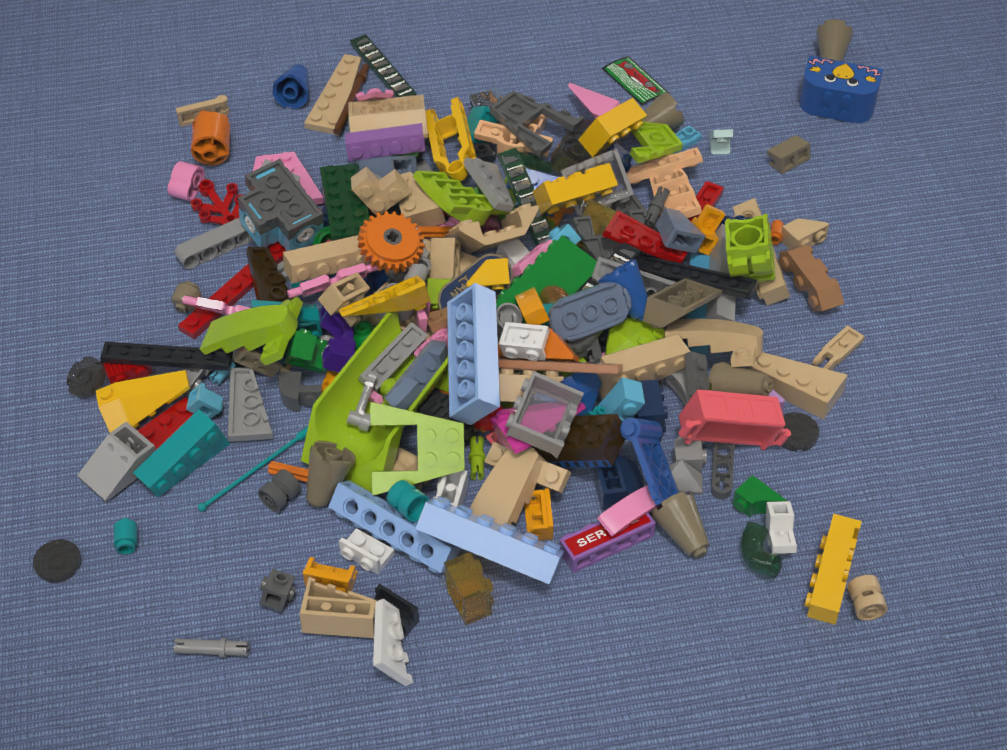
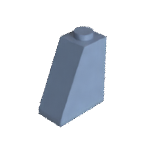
(385, 165)
(679, 231)

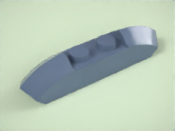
(417, 375)

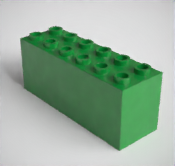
(560, 265)

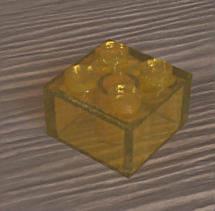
(468, 588)

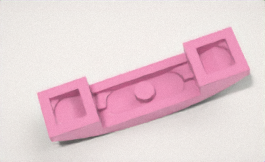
(628, 510)

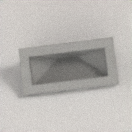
(687, 478)

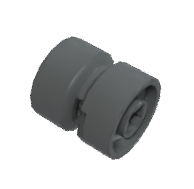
(282, 487)

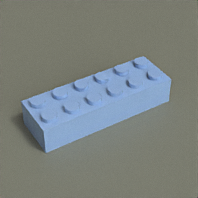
(473, 354)
(490, 539)

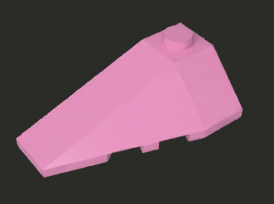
(593, 102)

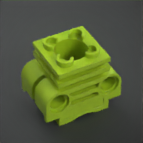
(750, 248)

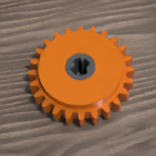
(390, 242)

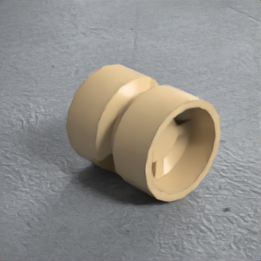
(867, 597)

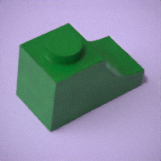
(753, 497)

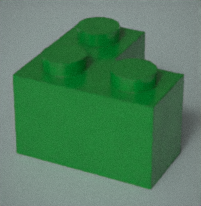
(305, 351)

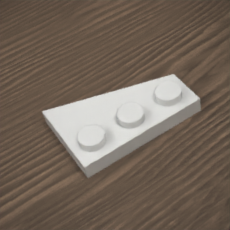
(387, 643)

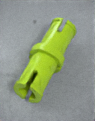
(477, 458)

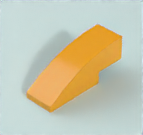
(532, 307)

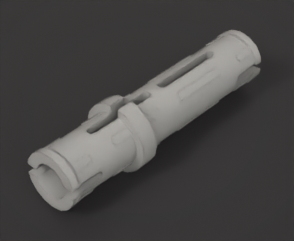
(212, 647)

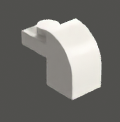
(780, 527)

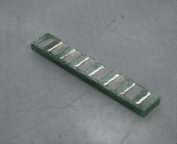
(523, 192)

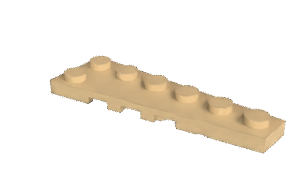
(334, 96)

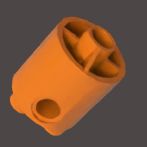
(210, 138)

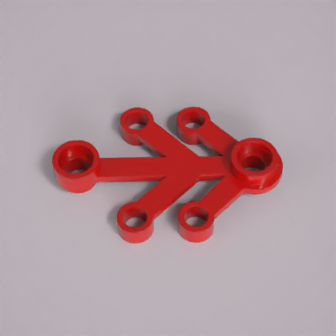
(207, 189)

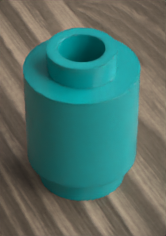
(125, 536)

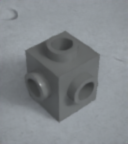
(278, 585)

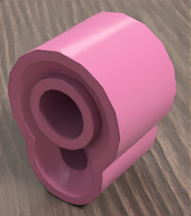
(185, 180)

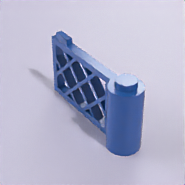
(645, 437)

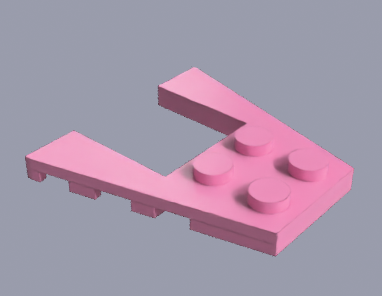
(295, 166)

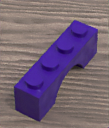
(342, 346)

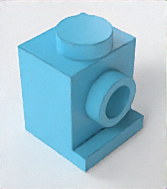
(204, 400)

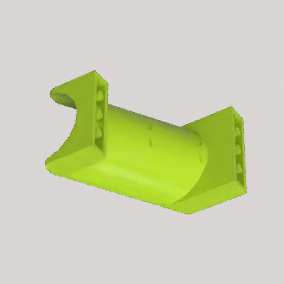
(329, 415)

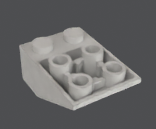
(115, 461)

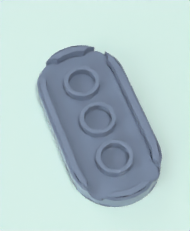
(589, 311)

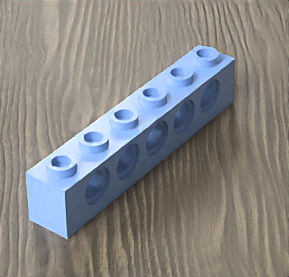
(343, 503)

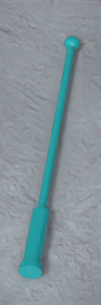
(299, 437)

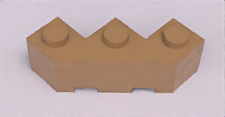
(811, 276)

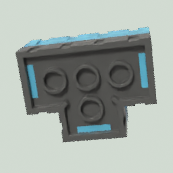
(278, 208)

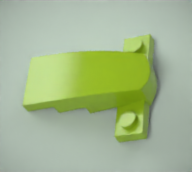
(454, 198)
(255, 327)

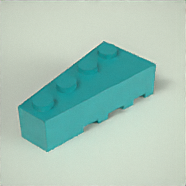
(181, 454)

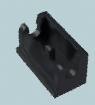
(408, 612)

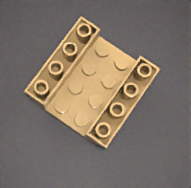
(387, 113)
(513, 227)

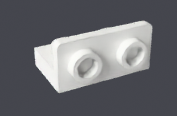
(524, 341)
(366, 551)

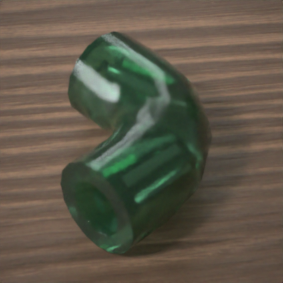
(754, 553)

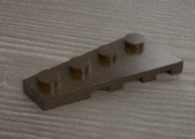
(267, 281)

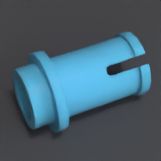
(220, 375)

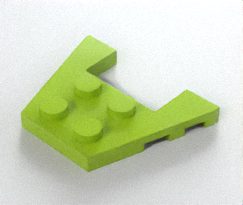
(656, 142)

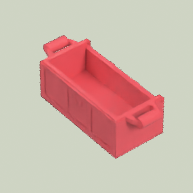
(733, 419)

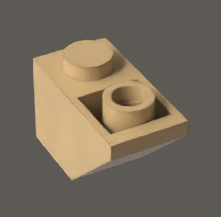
(804, 232)

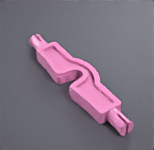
(323, 282)
(212, 305)

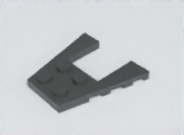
(519, 110)

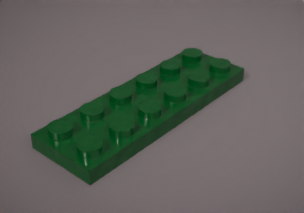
(343, 207)

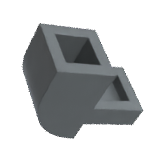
(295, 393)

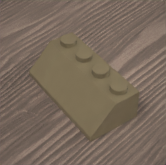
(677, 302)

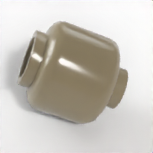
(187, 289)

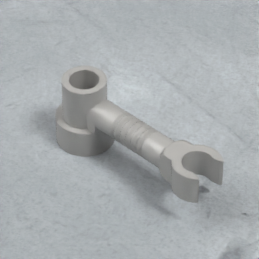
(359, 417)

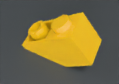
(492, 274)

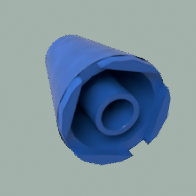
(292, 87)
(630, 278)

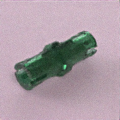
(534, 162)

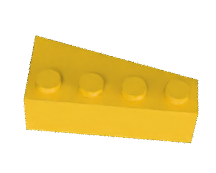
(577, 187)
(833, 569)

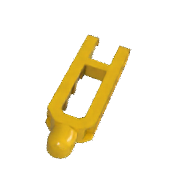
(445, 128)

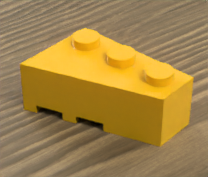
(612, 126)

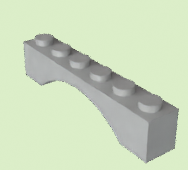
(692, 452)

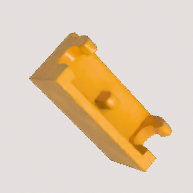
(539, 515)
(323, 574)

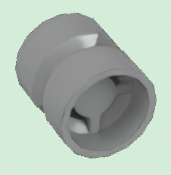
(507, 313)

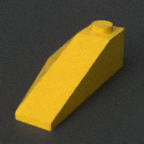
(400, 297)
(140, 397)

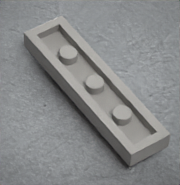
(395, 355)

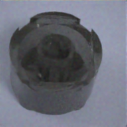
(568, 153)

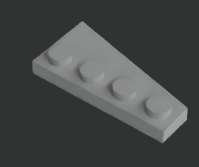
(490, 182)
(246, 408)

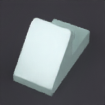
(720, 141)

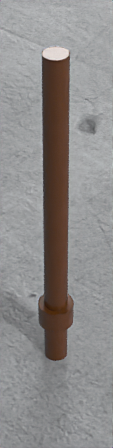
(360, 78)

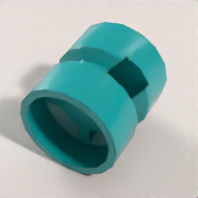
(407, 500)

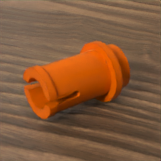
(776, 235)

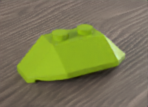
(631, 334)

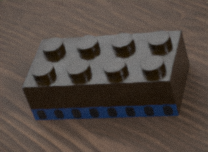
(589, 443)

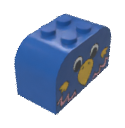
(840, 90)

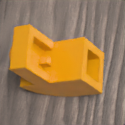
(707, 224)

